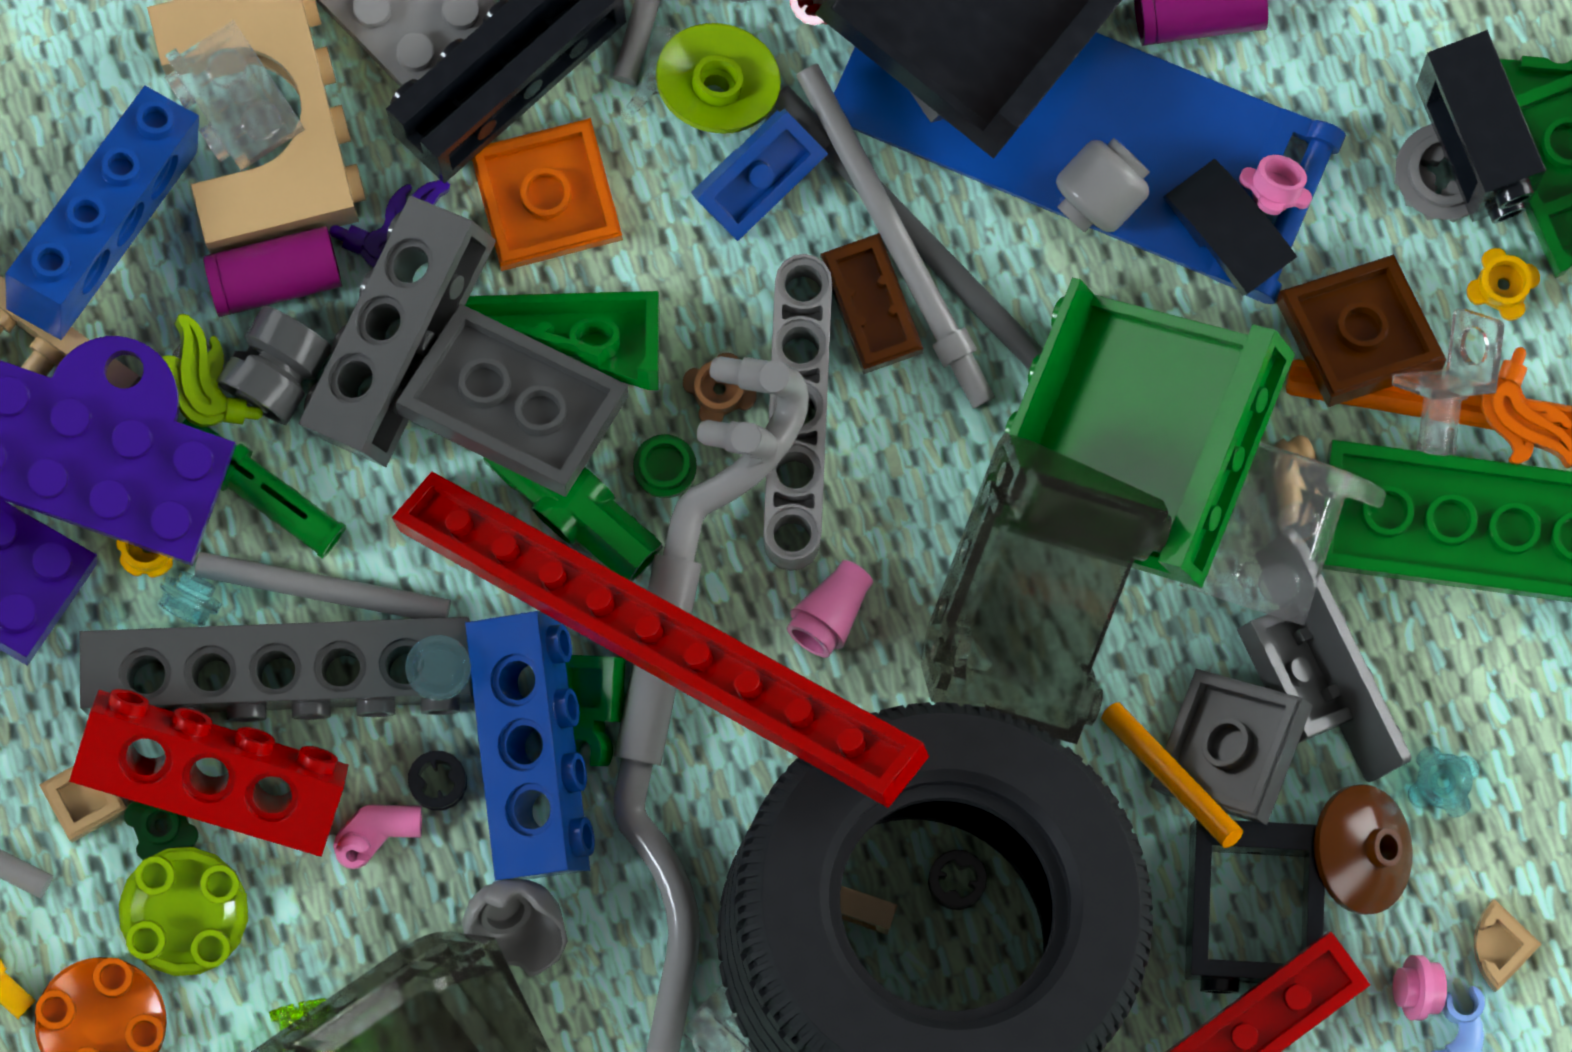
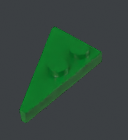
(600, 329)

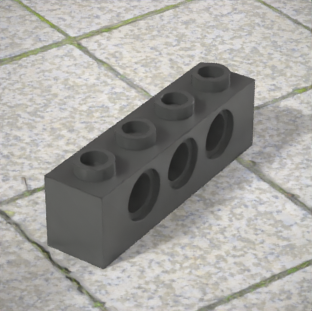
(455, 257)

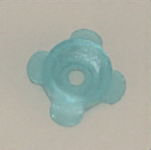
(1459, 771)

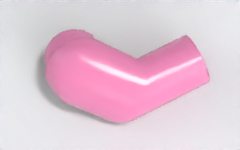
(371, 828)

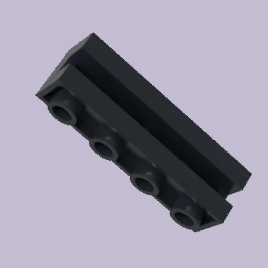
(496, 76)

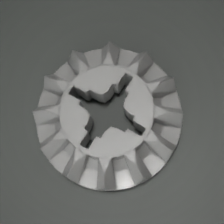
(1418, 184)

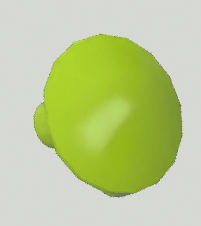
(183, 911)

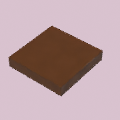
(1360, 329)

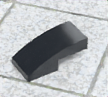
(1230, 226)

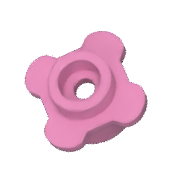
(1277, 184)

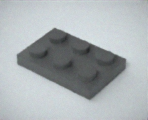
(512, 400)

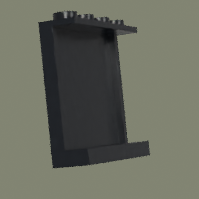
(972, 59)

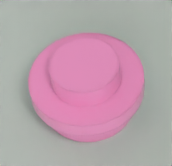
(1420, 987)

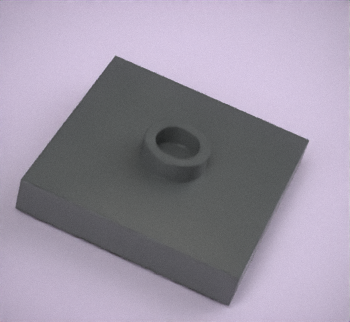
(1236, 742)

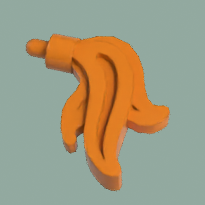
(1522, 421)

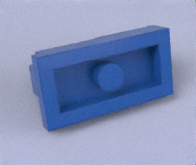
(759, 173)

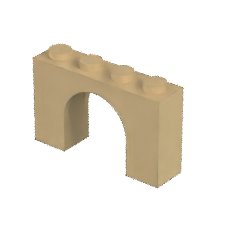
(308, 180)

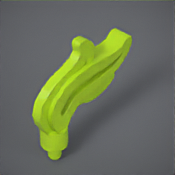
(196, 379)

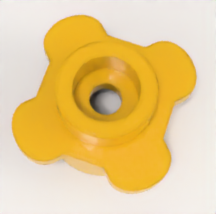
(1511, 268)

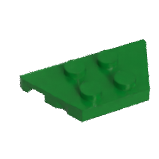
(1546, 103)

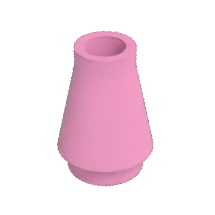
(828, 612)

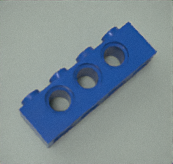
(102, 212)
(504, 719)

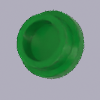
(664, 466)

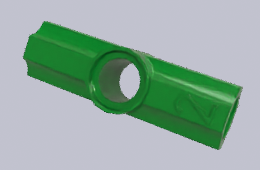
(590, 520)

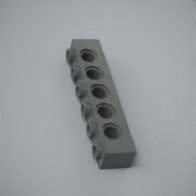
(114, 656)

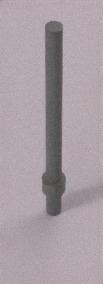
(928, 246)

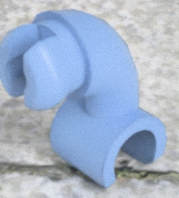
(1470, 1033)

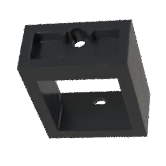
(1480, 128)
(1257, 839)

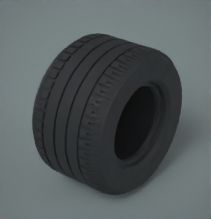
(1005, 784)

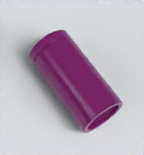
(1195, 19)
(272, 271)

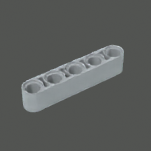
(812, 322)

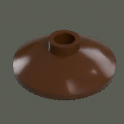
(1363, 849)

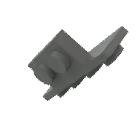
(1329, 672)

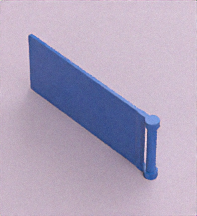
(1109, 91)

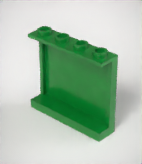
(1157, 408)

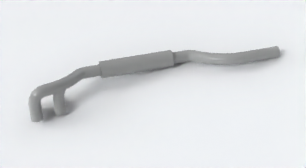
(651, 700)

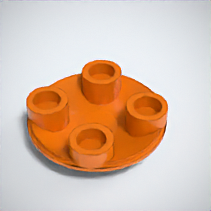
(100, 1008)

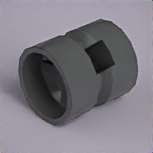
(275, 364)

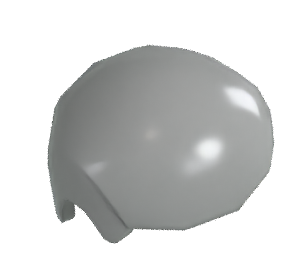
(522, 920)

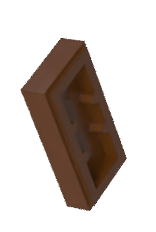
(872, 304)

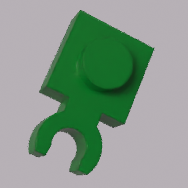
(600, 693)

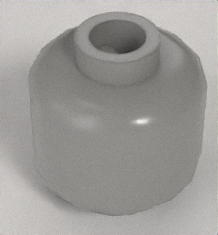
(1102, 186)

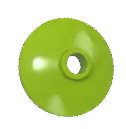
(723, 58)

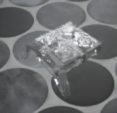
(1282, 532)

